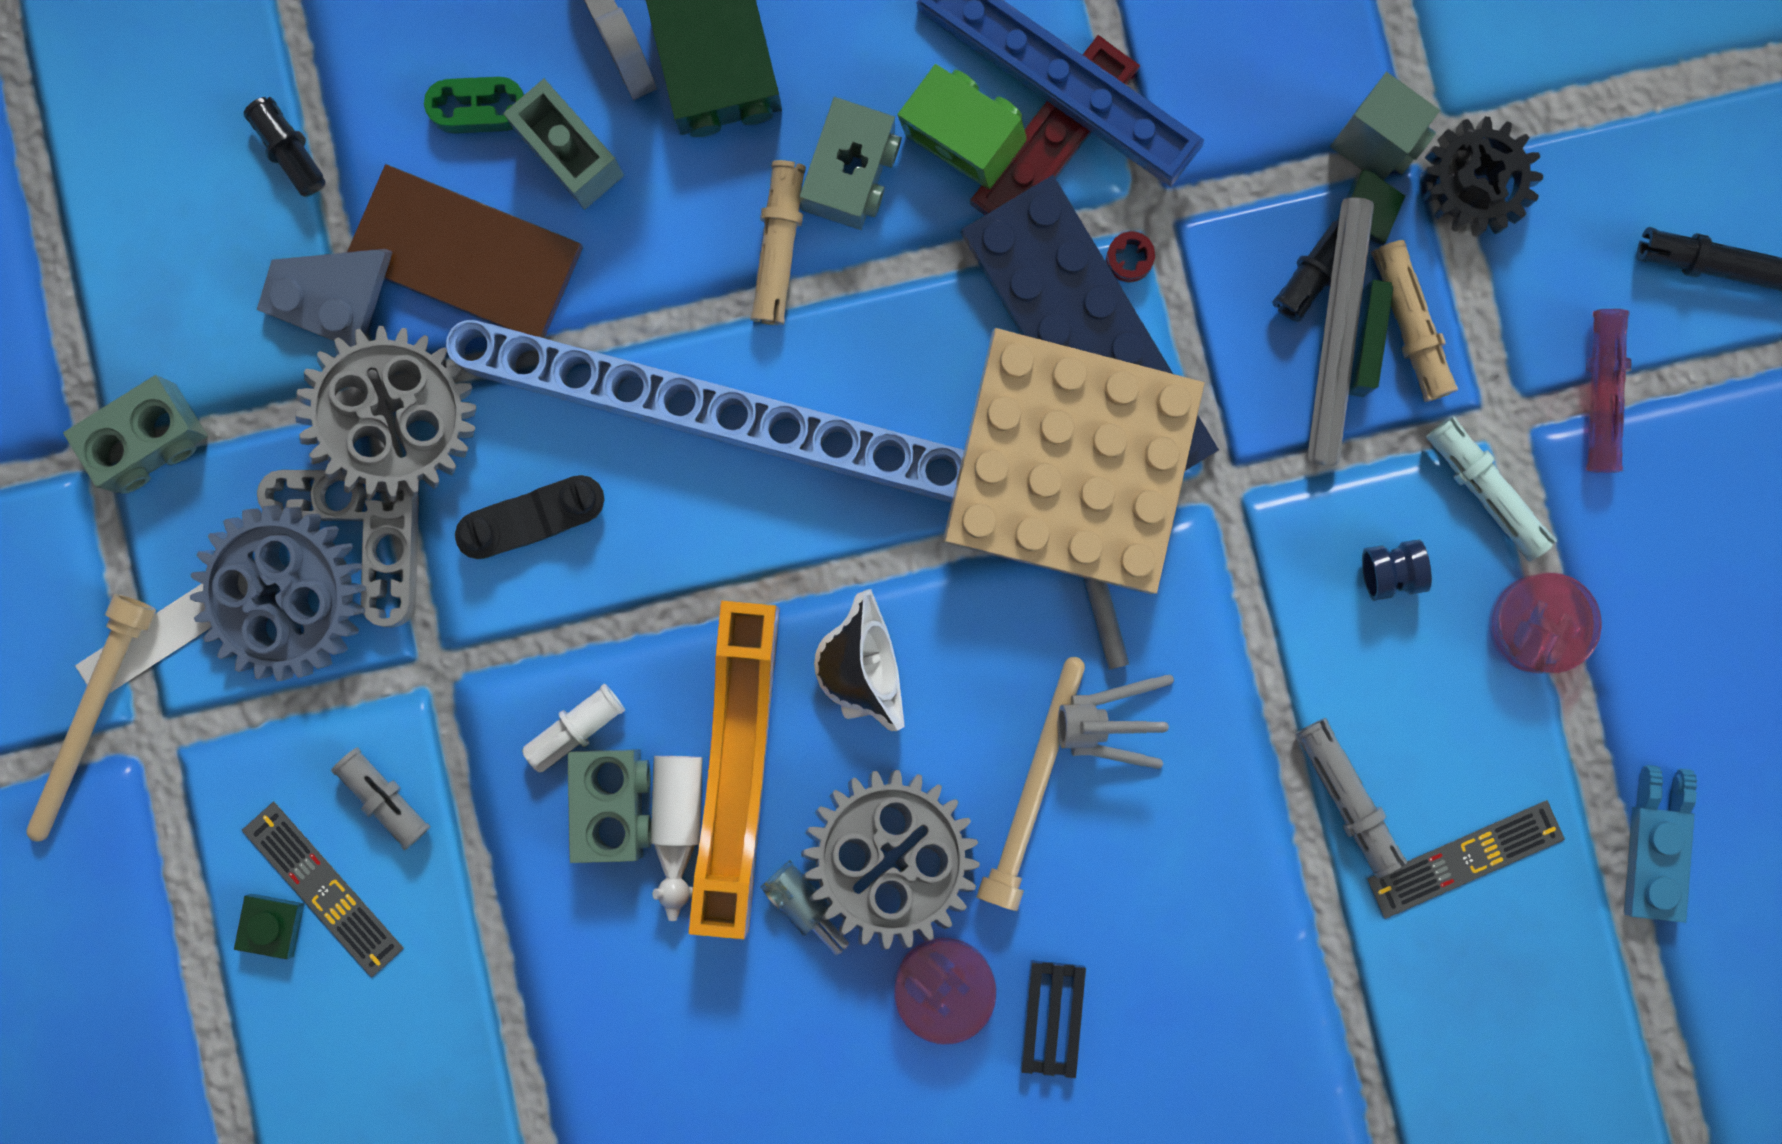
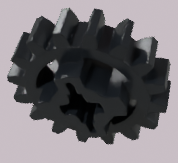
(1486, 153)

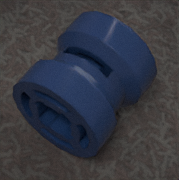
(1401, 569)

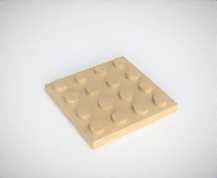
(1073, 462)

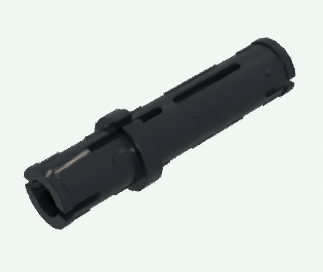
(1701, 255)

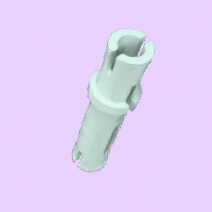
(1483, 479)

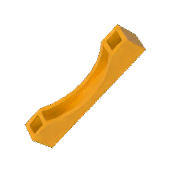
(736, 770)

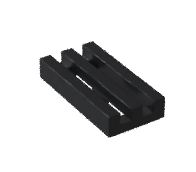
(1049, 1065)

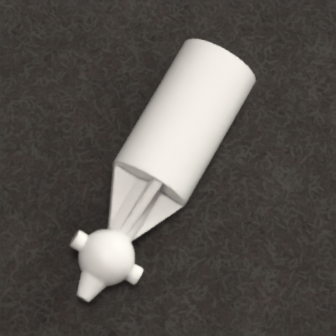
(675, 825)

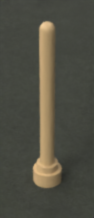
(125, 621)
(1003, 883)

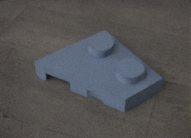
(326, 291)

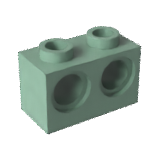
(132, 422)
(592, 804)

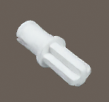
(572, 729)

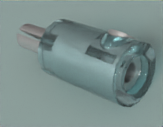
(791, 896)

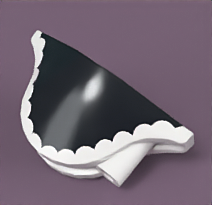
(859, 666)

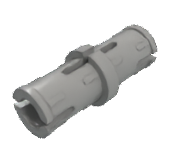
(380, 798)

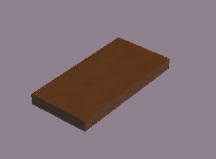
(467, 252)

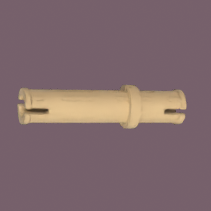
(779, 233)
(1415, 323)

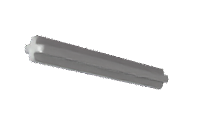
(1340, 331)

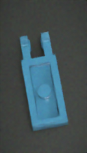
(1660, 847)

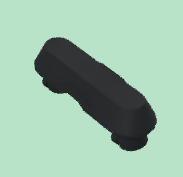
(529, 517)

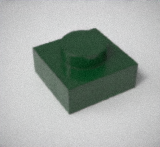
(268, 926)

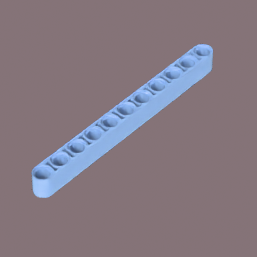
(660, 386)

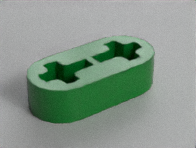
(474, 92)

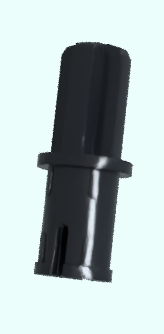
(284, 145)
(1310, 277)

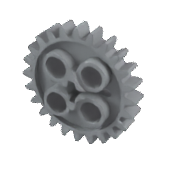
(339, 426)
(922, 897)

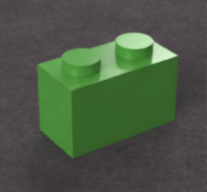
(963, 125)

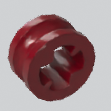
(1142, 268)

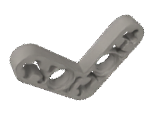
(622, 46)
(376, 524)

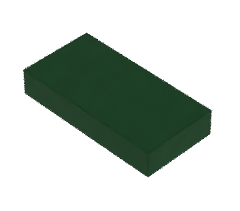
(1370, 337)

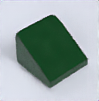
(1386, 203)

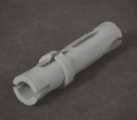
(1361, 816)

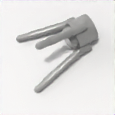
(1083, 725)

